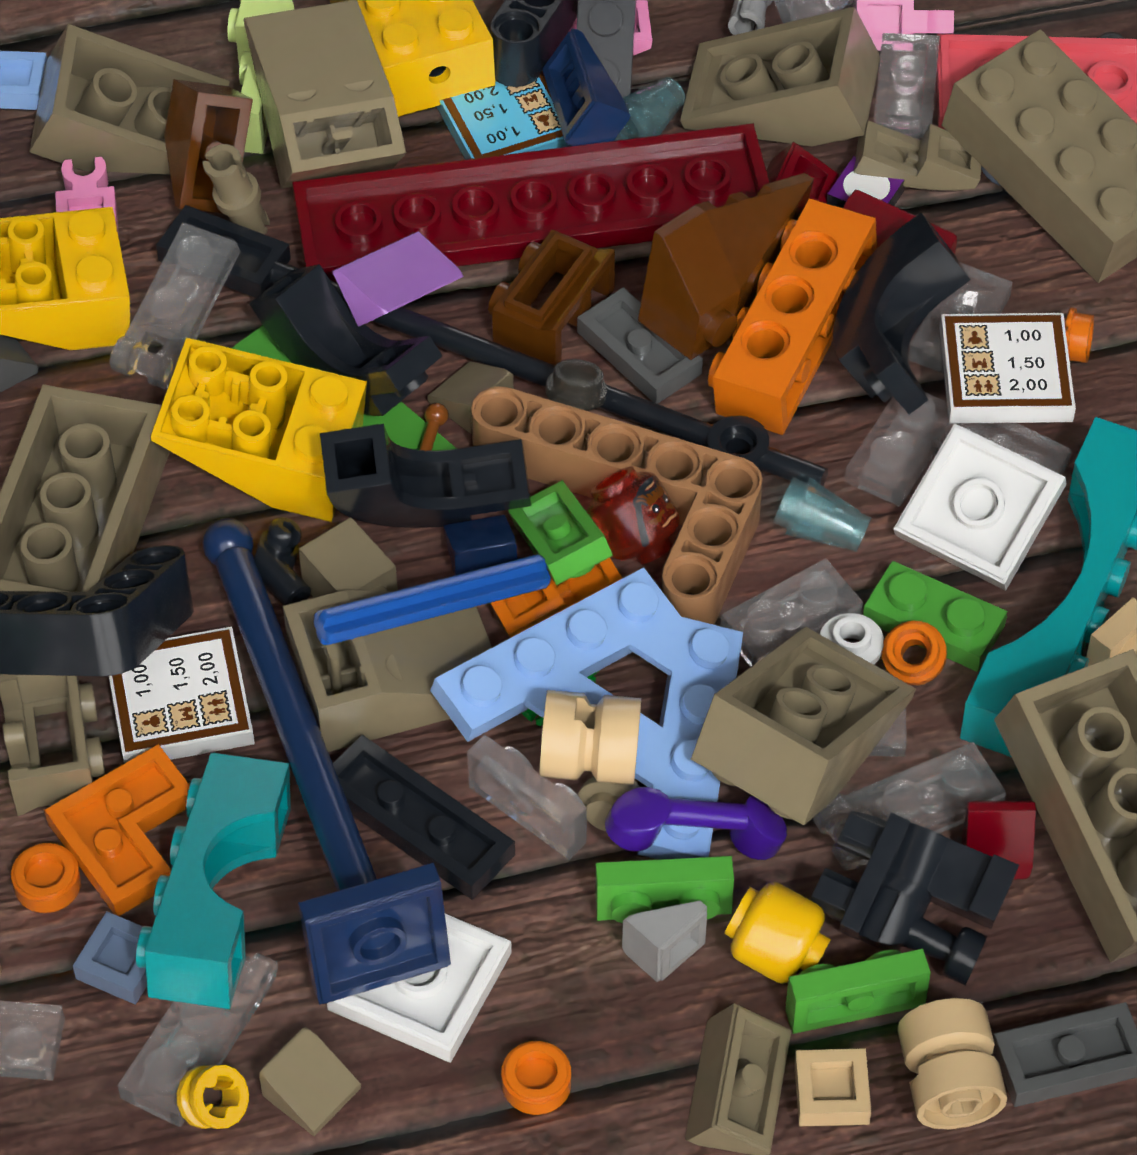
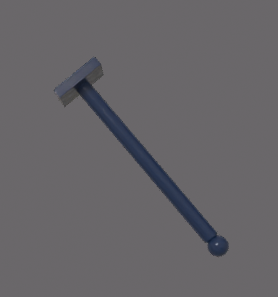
(371, 926)

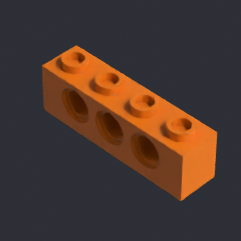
(792, 316)

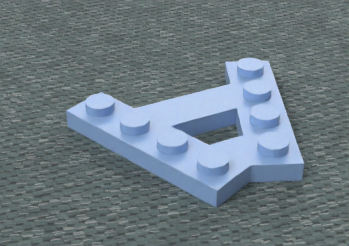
(587, 638)

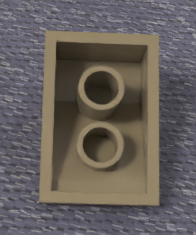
(792, 80)
(107, 104)
(799, 724)

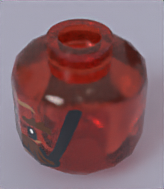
(634, 514)

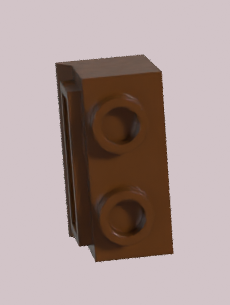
(540, 330)

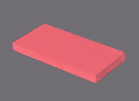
(1105, 60)

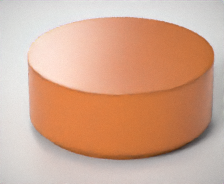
(46, 878)
(536, 1077)

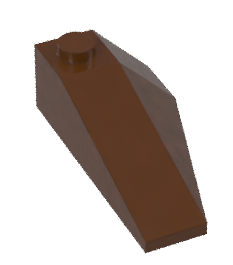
(710, 263)

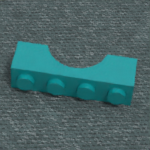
(198, 937)

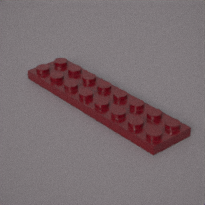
(504, 202)

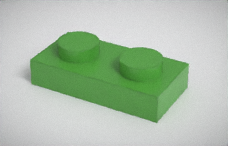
(561, 533)
(963, 620)
(655, 884)
(858, 990)

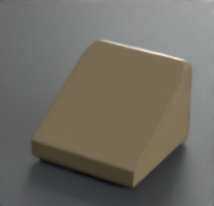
(462, 388)
(307, 1081)

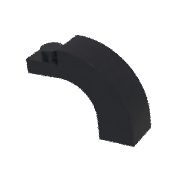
(886, 306)
(320, 332)
(414, 488)

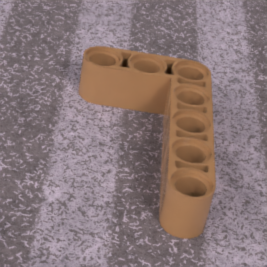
(710, 488)

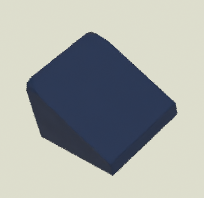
(480, 543)

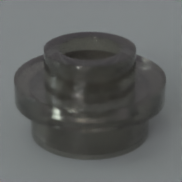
(577, 384)

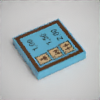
(503, 120)

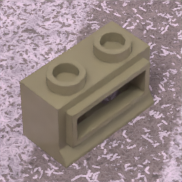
(39, 695)

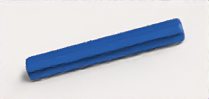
(431, 599)

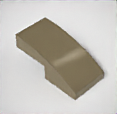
(927, 163)

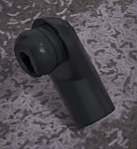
(276, 560)

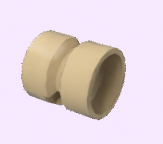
(590, 737)
(951, 1053)

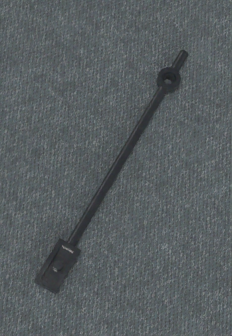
(266, 261)

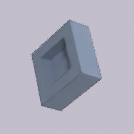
(110, 959)

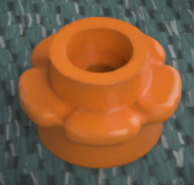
(1079, 335)

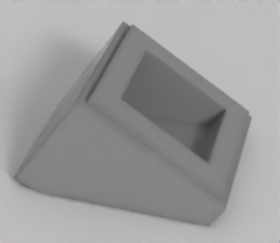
(664, 937)

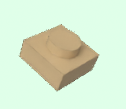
(1115, 635)
(832, 1087)

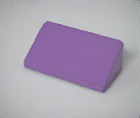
(394, 277)

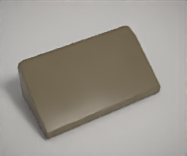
(738, 1082)

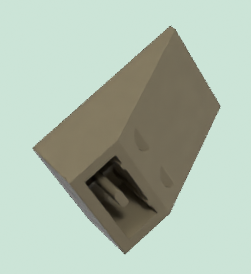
(323, 93)
(382, 678)

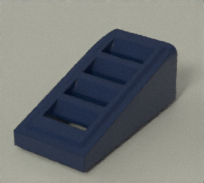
(587, 100)

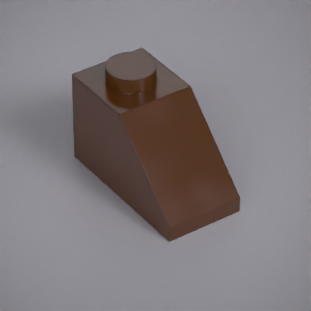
(196, 122)

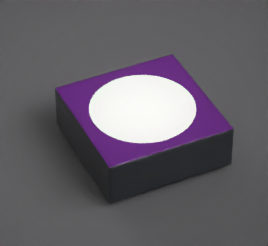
(882, 188)

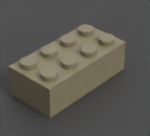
(1054, 149)
(77, 490)
(1080, 767)

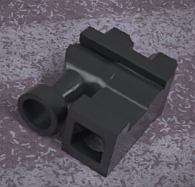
(905, 874)

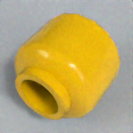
(777, 932)

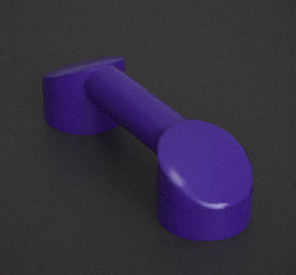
(643, 811)

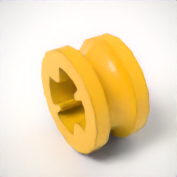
(219, 1077)

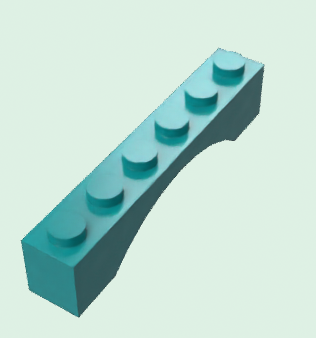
(1106, 512)

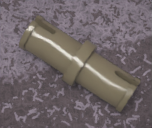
(235, 189)

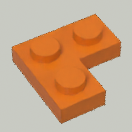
(108, 826)

